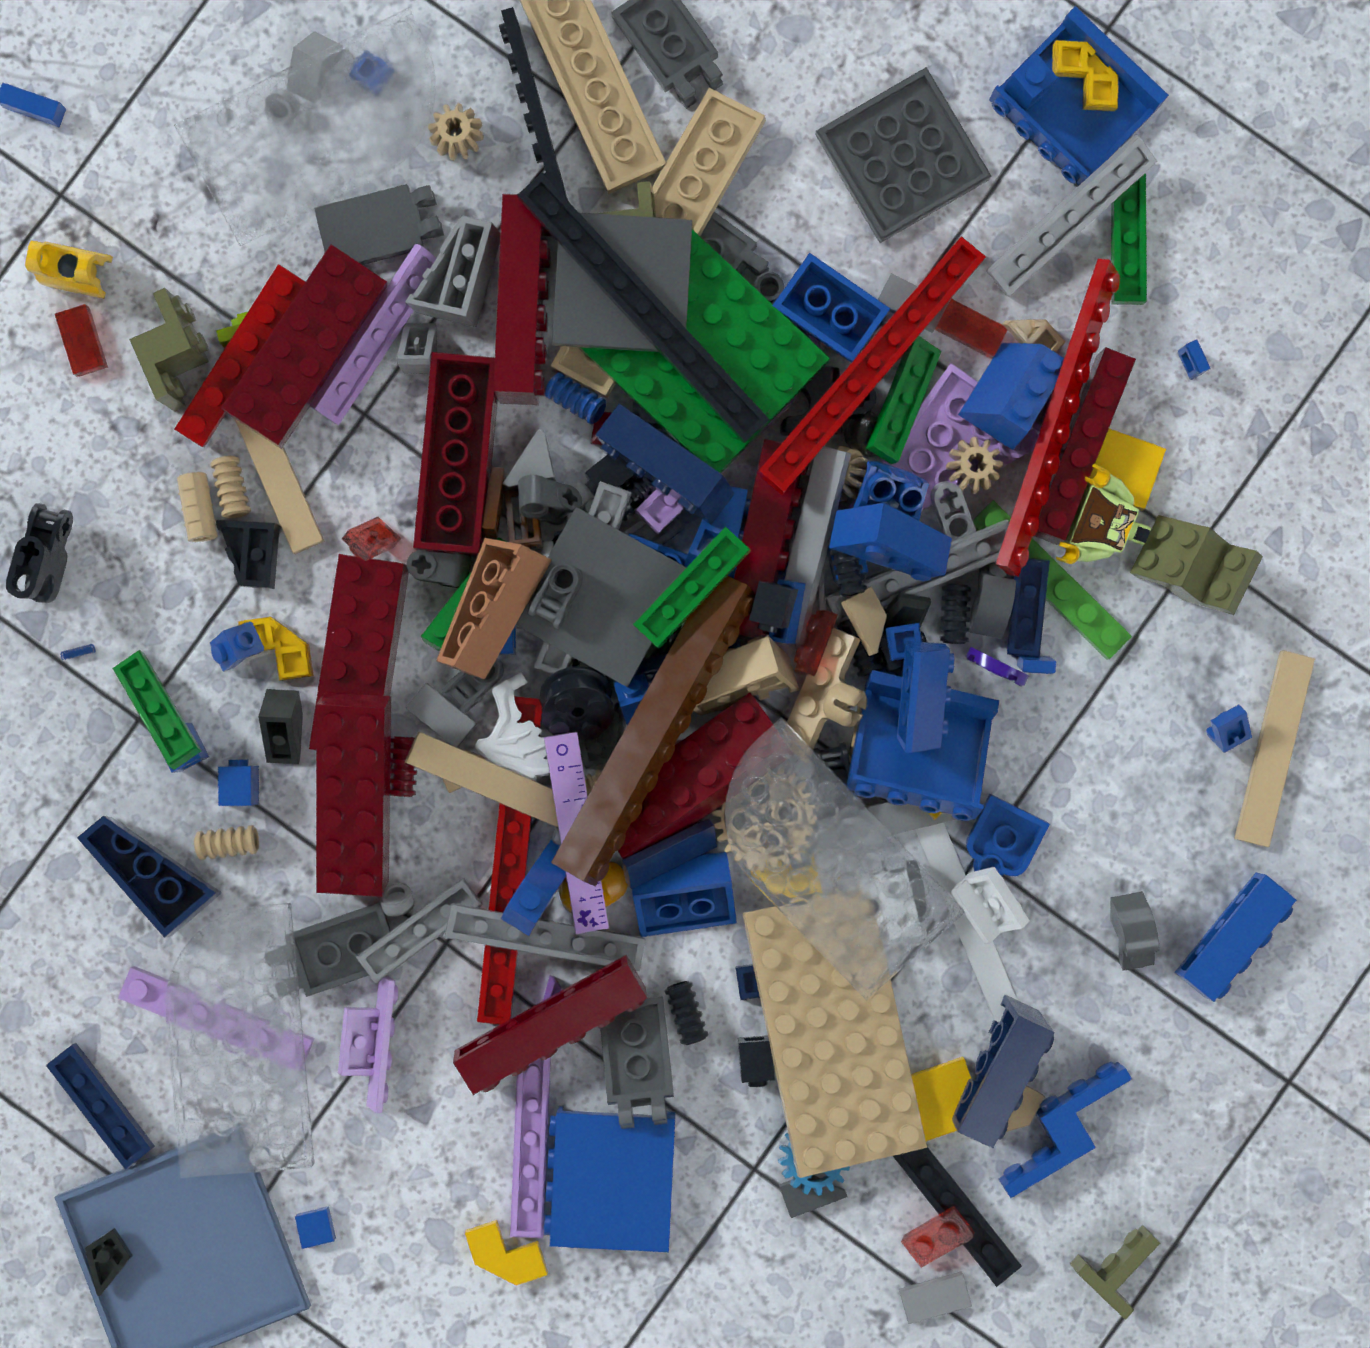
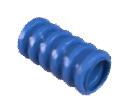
(578, 400)

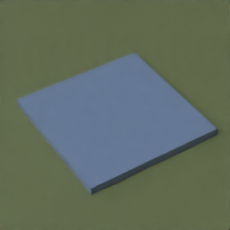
(202, 1252)

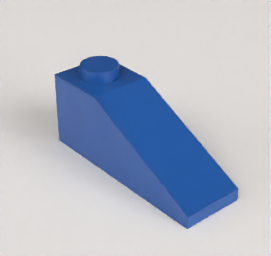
(535, 892)

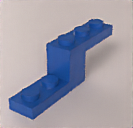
(1064, 1128)

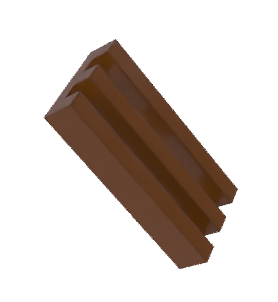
(494, 503)
(526, 541)

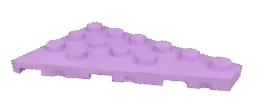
(941, 428)

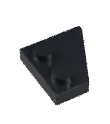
(252, 551)

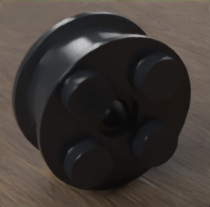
(577, 702)

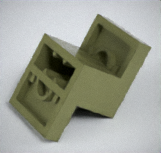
(170, 350)
(1196, 564)

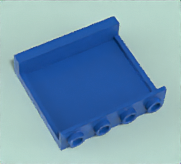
(1057, 123)
(932, 779)
(610, 1182)

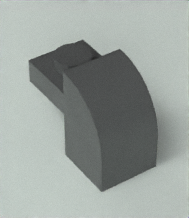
(993, 601)
(1135, 930)

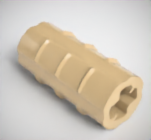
(197, 507)

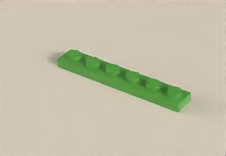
(1068, 595)

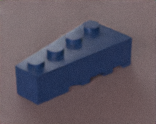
(665, 463)
(149, 877)
(1003, 1072)

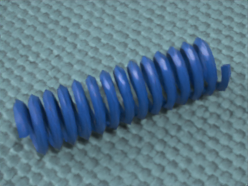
(77, 652)

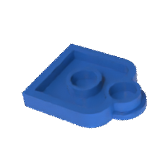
(1004, 837)

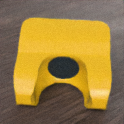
(66, 267)

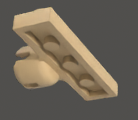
(827, 693)

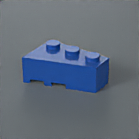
(891, 540)

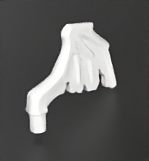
(513, 743)

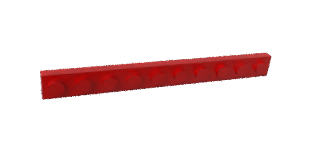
(870, 366)
(1055, 427)
(507, 875)

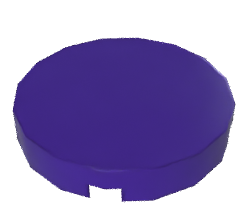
(996, 666)

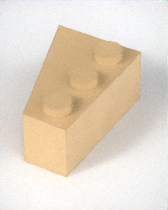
(751, 668)

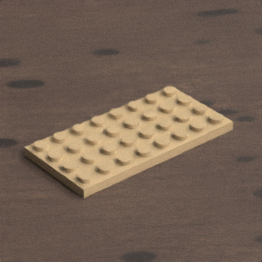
(832, 1053)

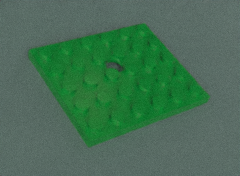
(743, 335)

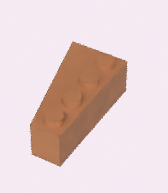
(491, 605)

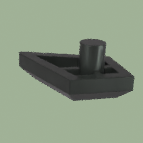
(906, 610)
(599, 750)
(106, 1259)

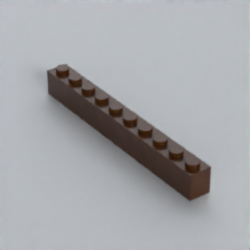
(653, 732)

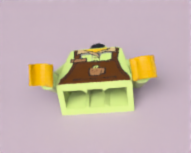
(1103, 521)

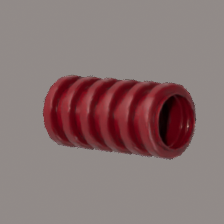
(402, 773)

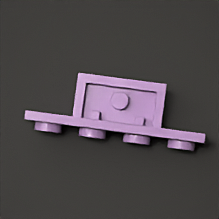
(367, 1043)

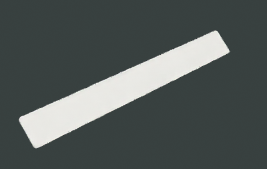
(982, 956)

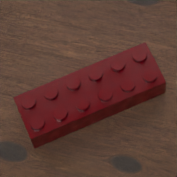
(520, 305)
(305, 346)
(456, 454)
(362, 628)
(696, 775)
(353, 793)

